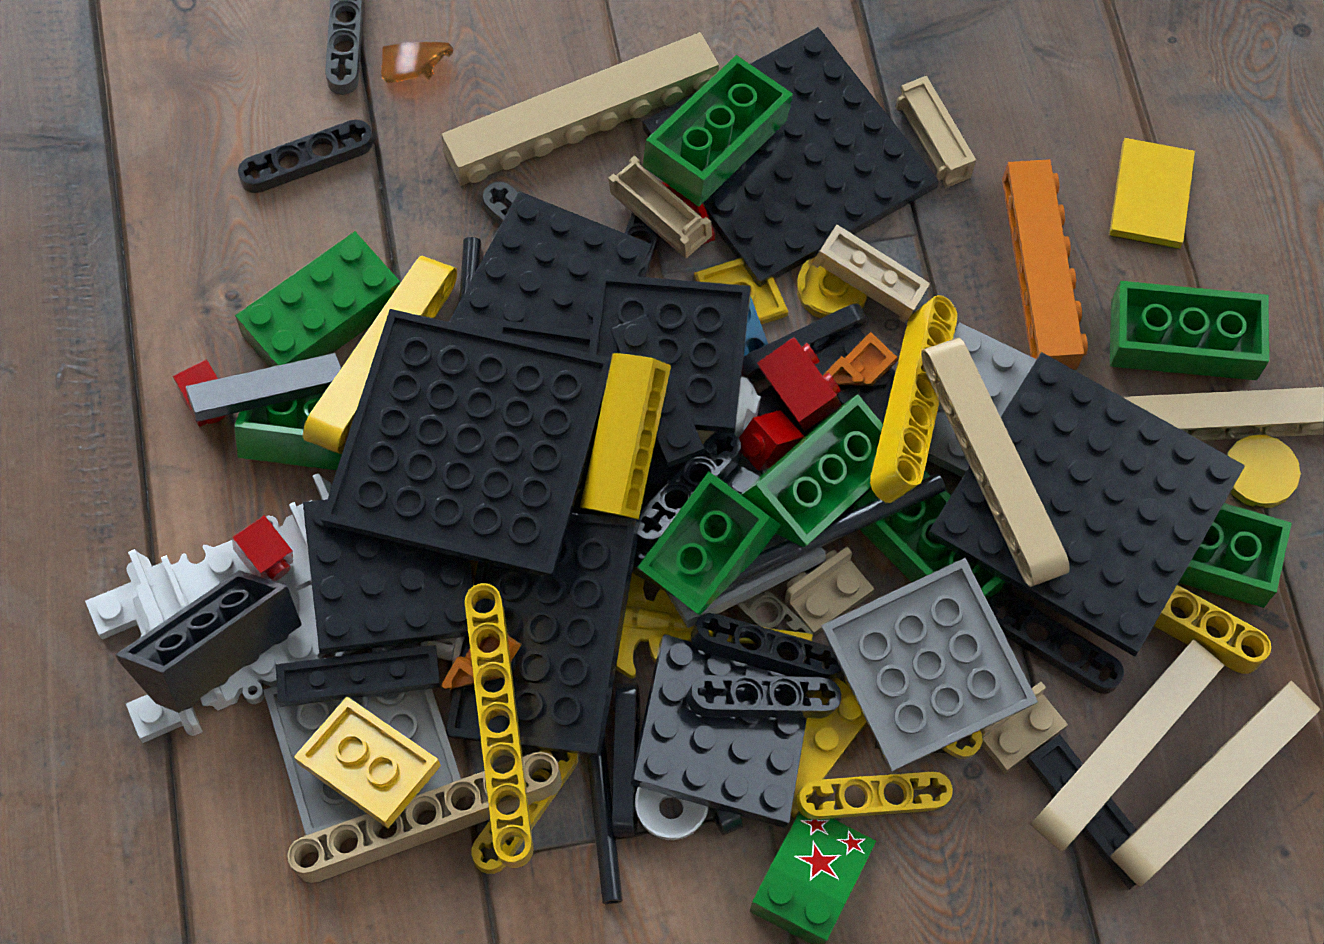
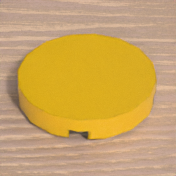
(824, 292)
(1269, 471)

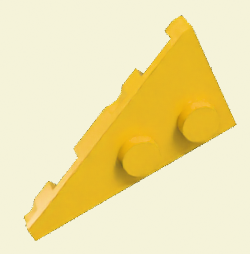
(827, 739)

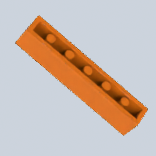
(1042, 262)

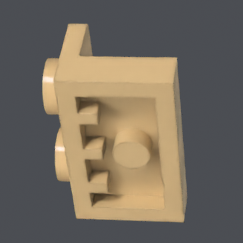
(827, 590)
(1023, 732)

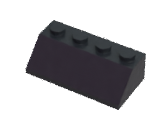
(211, 640)

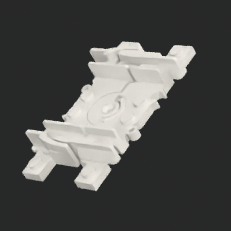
(166, 589)

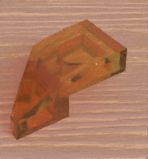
(412, 59)

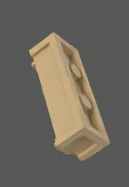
(936, 131)
(660, 208)
(871, 272)

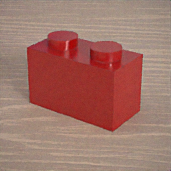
(800, 383)

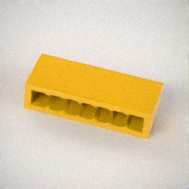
(625, 435)

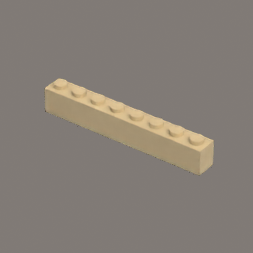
(578, 109)

